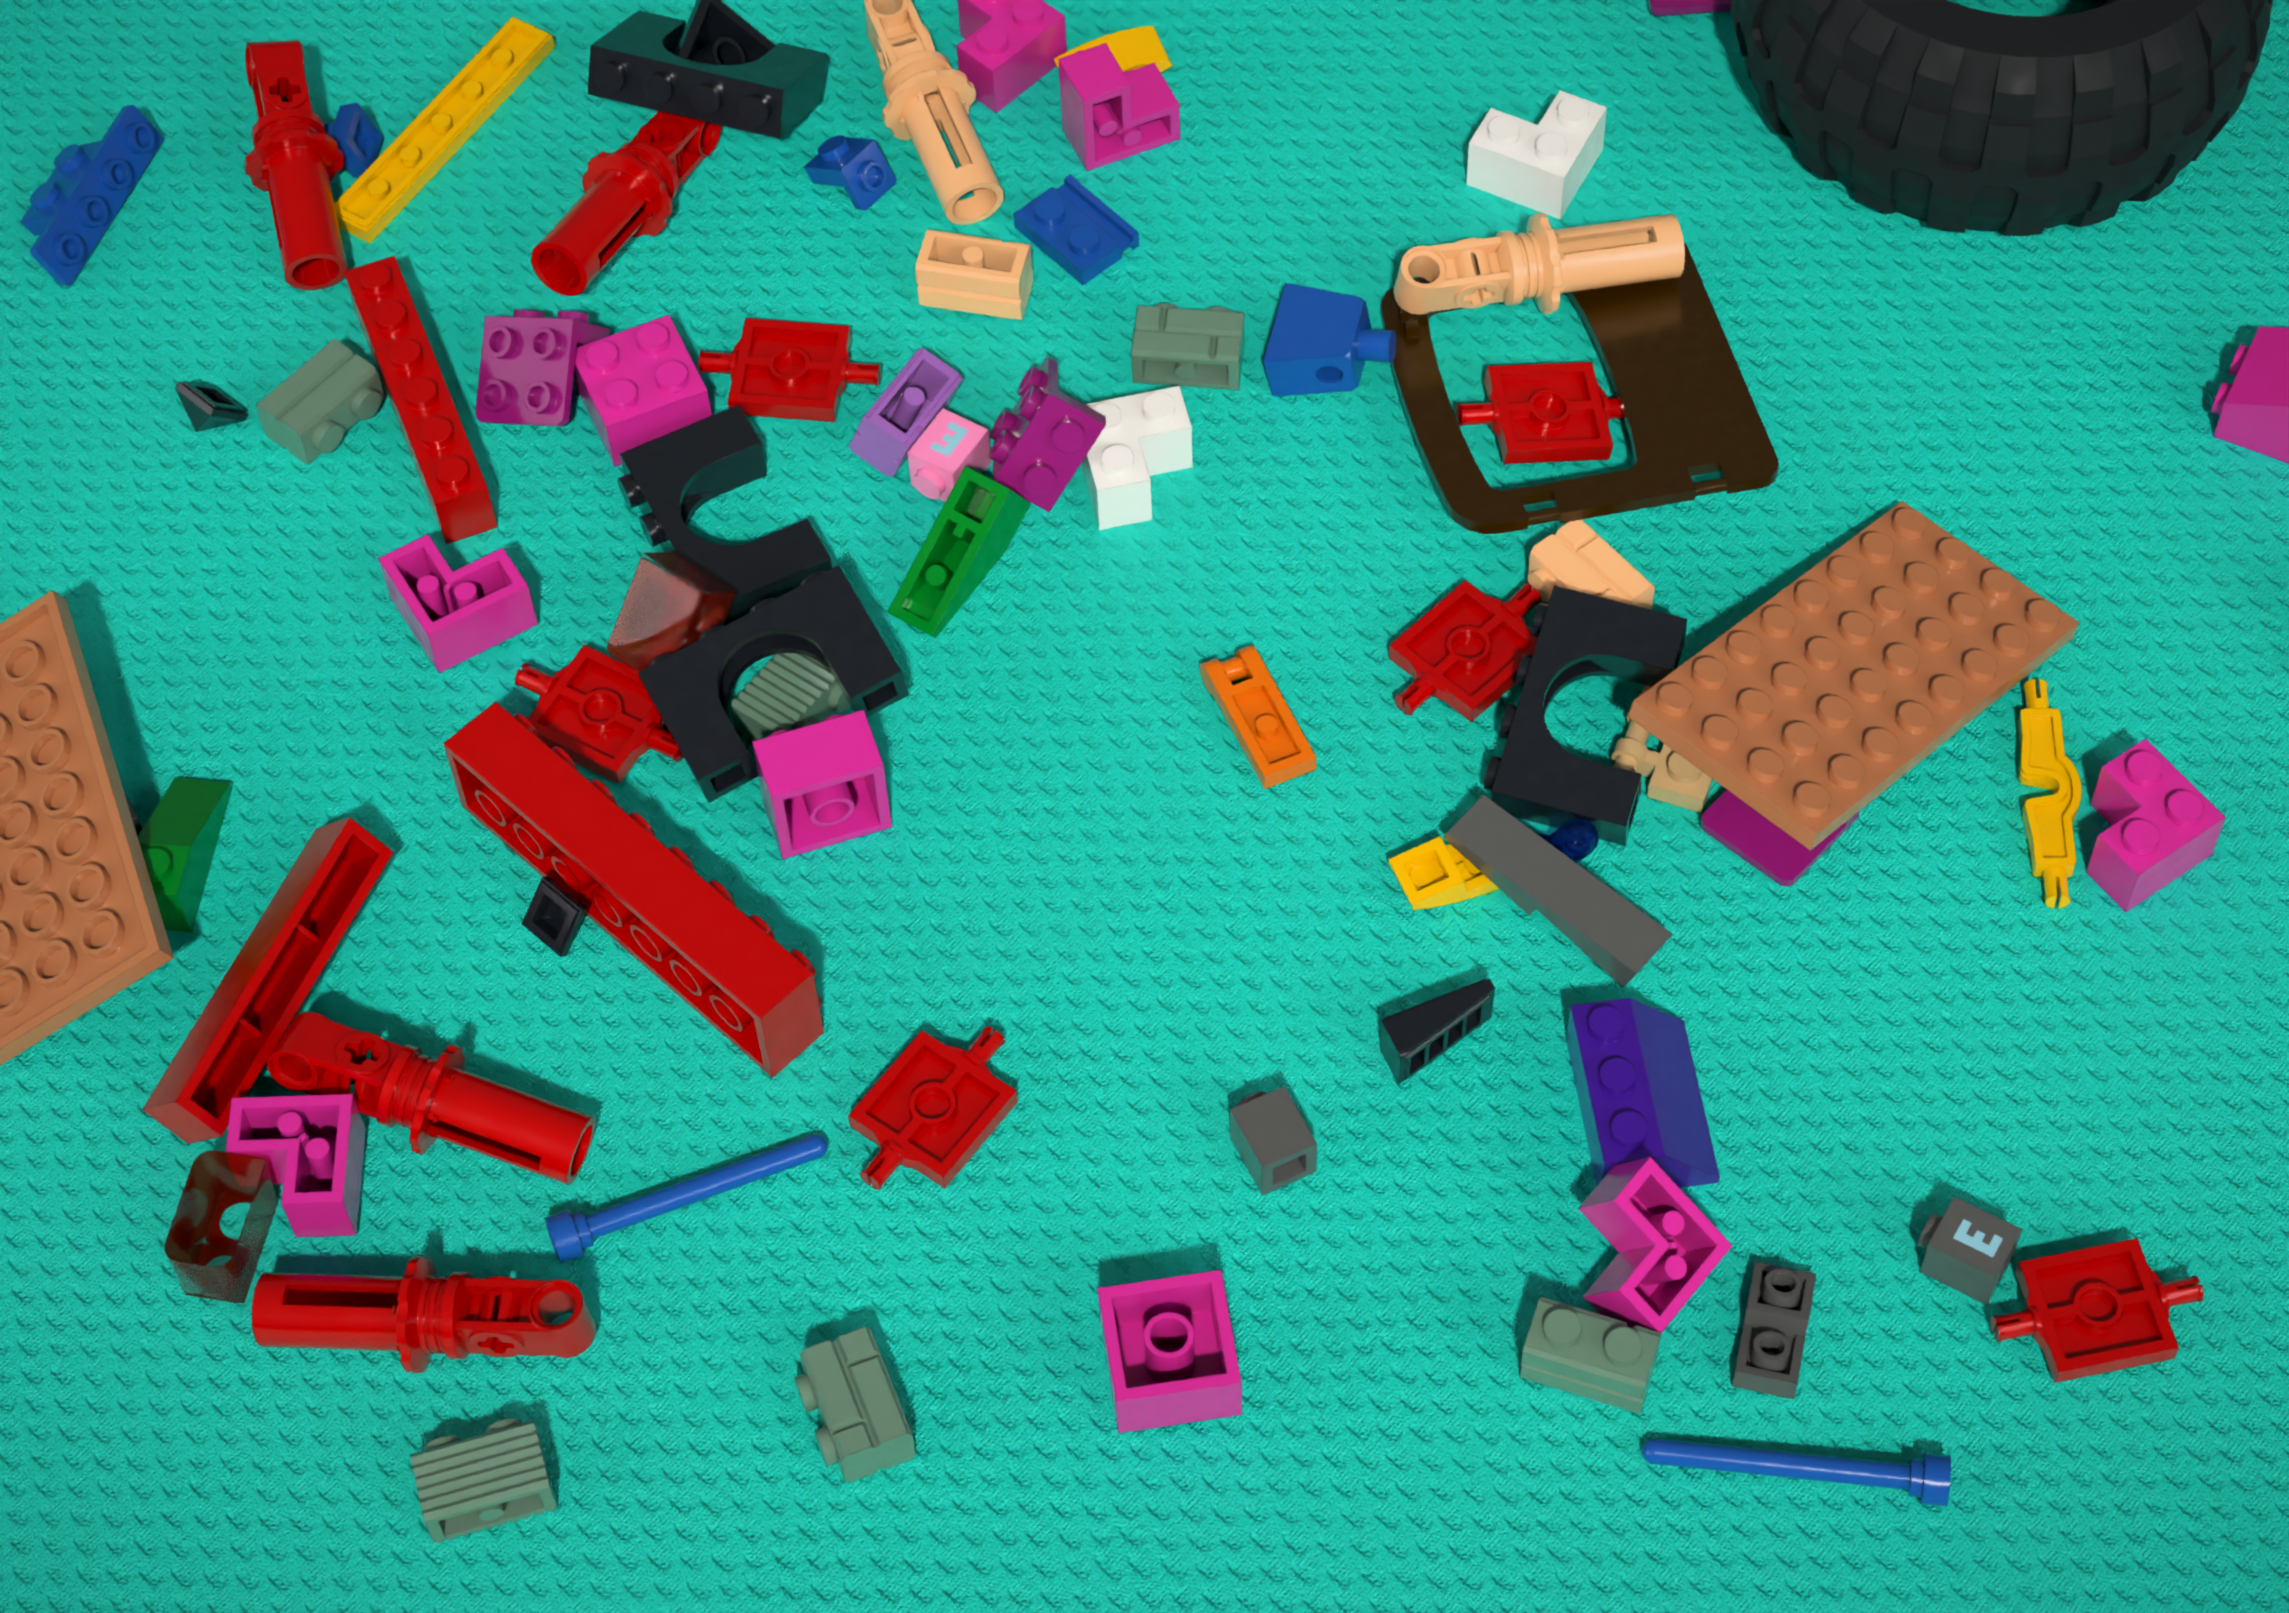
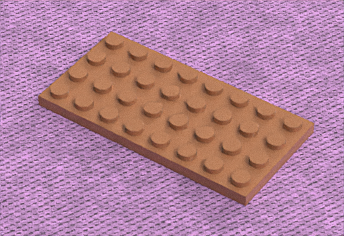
(1853, 673)
(71, 866)

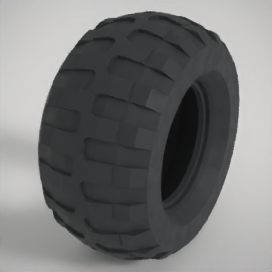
(2000, 113)

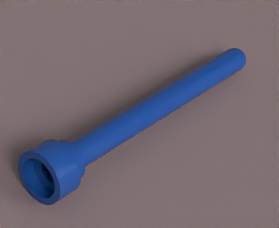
(575, 1232)
(1922, 1477)

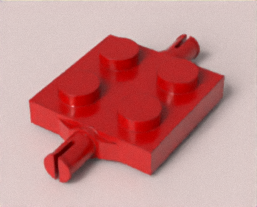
(790, 369)
(1545, 412)
(1465, 650)
(597, 714)
(933, 1108)
(2096, 1310)

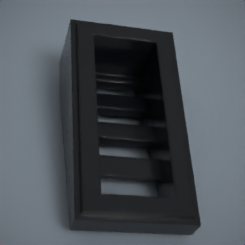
(1431, 1028)

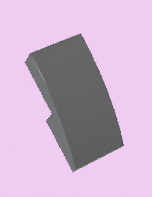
(1774, 1330)

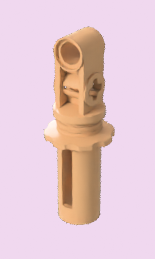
(929, 98)
(1539, 264)

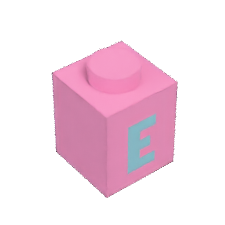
(944, 452)

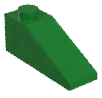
(958, 551)
(181, 845)

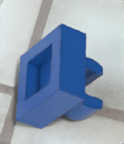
(355, 137)

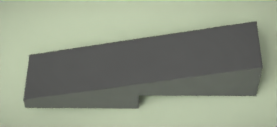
(1570, 897)

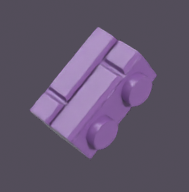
(904, 412)

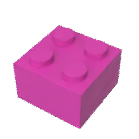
(639, 385)
(822, 783)
(1170, 1351)

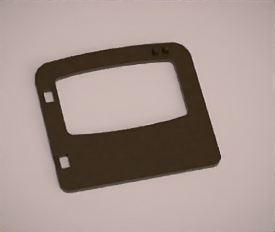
(1676, 393)

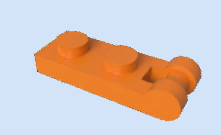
(1259, 717)

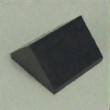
(720, 36)

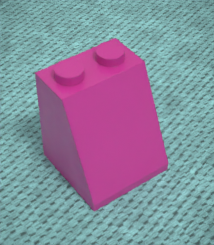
(2257, 403)

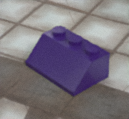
(1639, 1090)

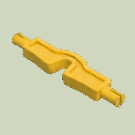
(2049, 817)

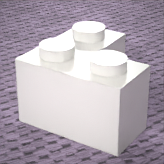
(1540, 162)
(1141, 439)

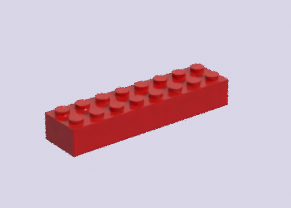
(637, 888)

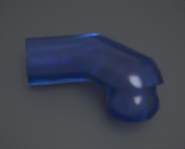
(1574, 839)

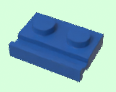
(1076, 230)

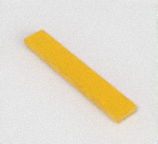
(441, 129)

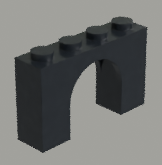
(760, 97)
(690, 467)
(813, 620)
(1578, 640)

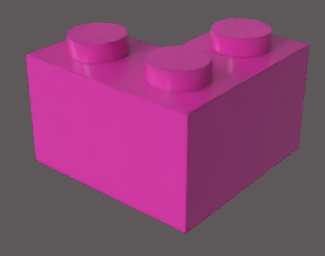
(1008, 46)
(1114, 111)
(459, 609)
(2156, 825)
(312, 1150)
(1660, 1241)

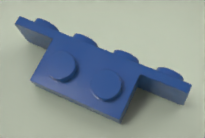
(87, 192)

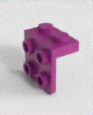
(531, 367)
(1042, 438)
(1761, 841)

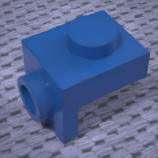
(854, 165)

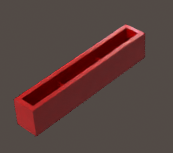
(421, 400)
(268, 981)

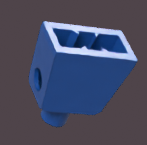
(1322, 342)

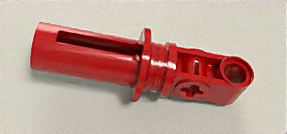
(295, 165)
(623, 198)
(432, 1097)
(421, 1314)

